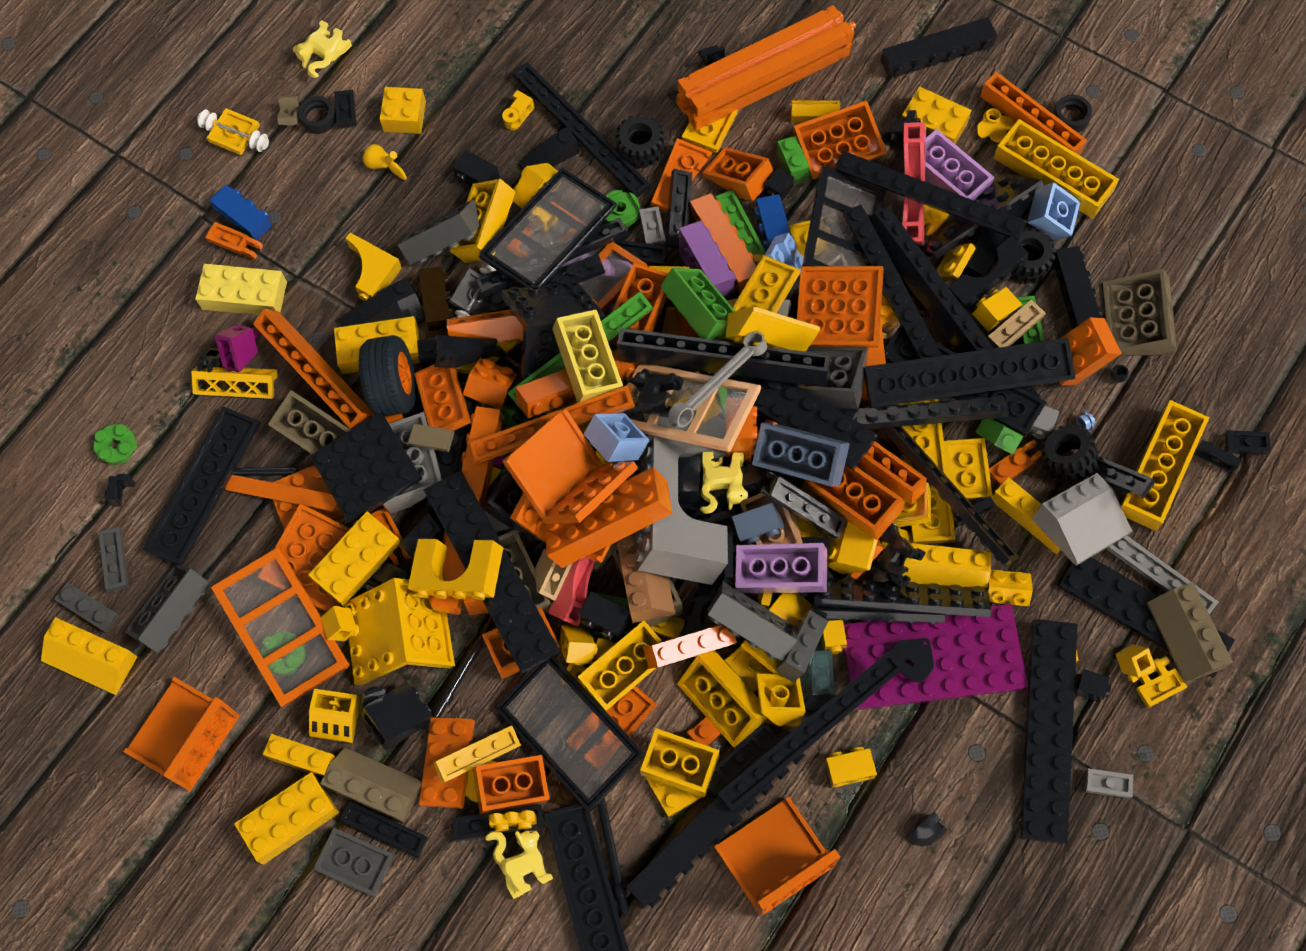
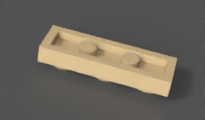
(1016, 325)

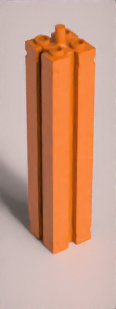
(764, 67)

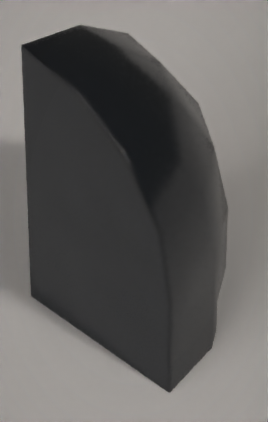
(928, 831)

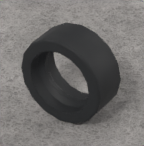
(1076, 102)
(313, 103)

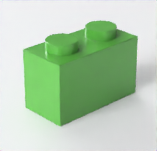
(793, 159)

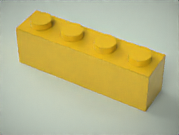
(1022, 508)

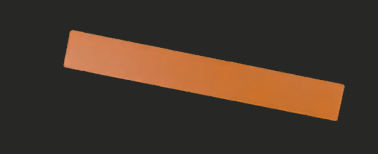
(281, 492)

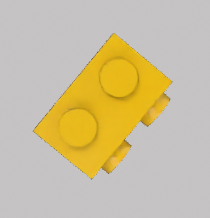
(1010, 587)

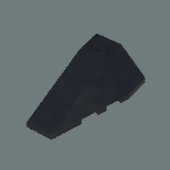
(391, 303)

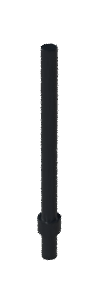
(447, 696)
(620, 890)

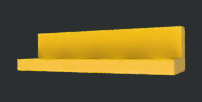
(246, 375)

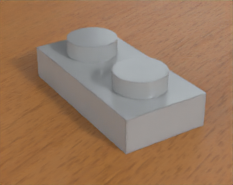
(652, 226)
(1109, 783)

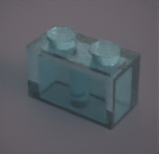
(821, 673)

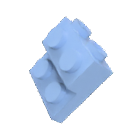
(785, 250)

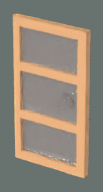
(714, 422)

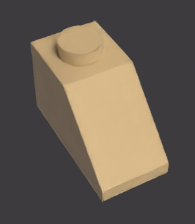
(549, 576)

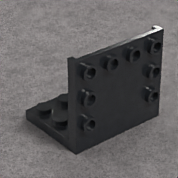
(537, 311)

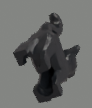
(654, 392)
(895, 554)

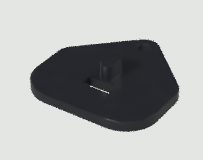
(916, 653)

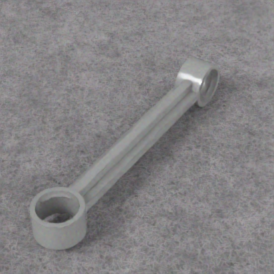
(686, 409)

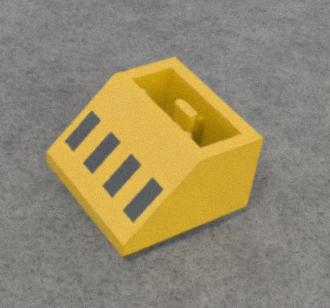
(333, 715)

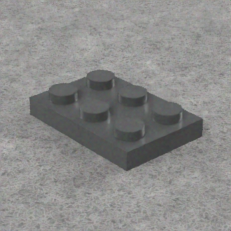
(354, 862)

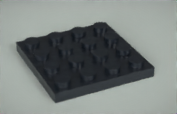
(366, 467)

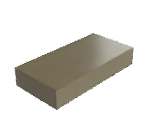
(431, 437)

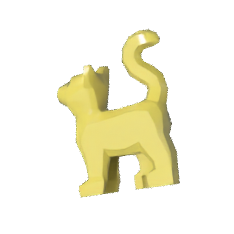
(321, 45)
(722, 477)
(520, 865)

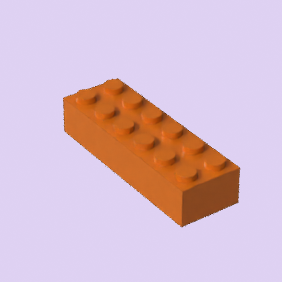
(625, 511)

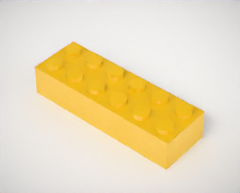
(1043, 158)
(1166, 462)

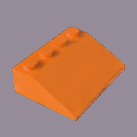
(843, 130)

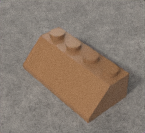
(647, 593)

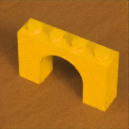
(476, 582)

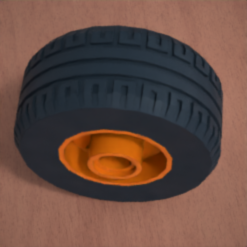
(387, 375)

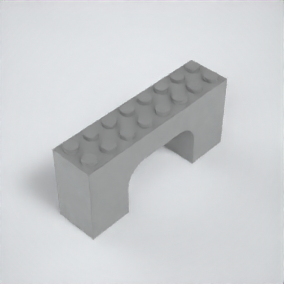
(679, 543)

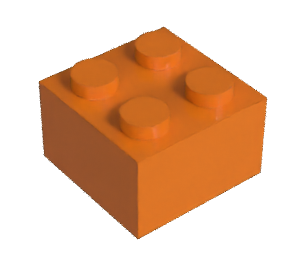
(490, 383)

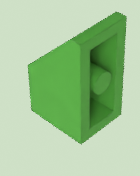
(999, 435)

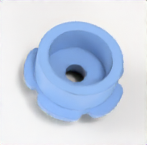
(1085, 420)

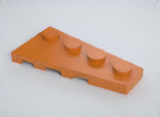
(683, 157)

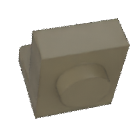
(288, 110)

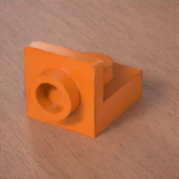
(704, 732)

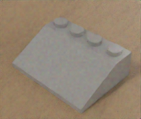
(422, 458)
(1083, 519)

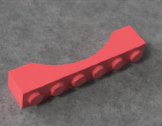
(915, 167)
(573, 592)

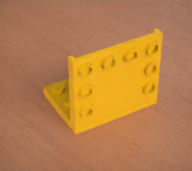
(396, 632)

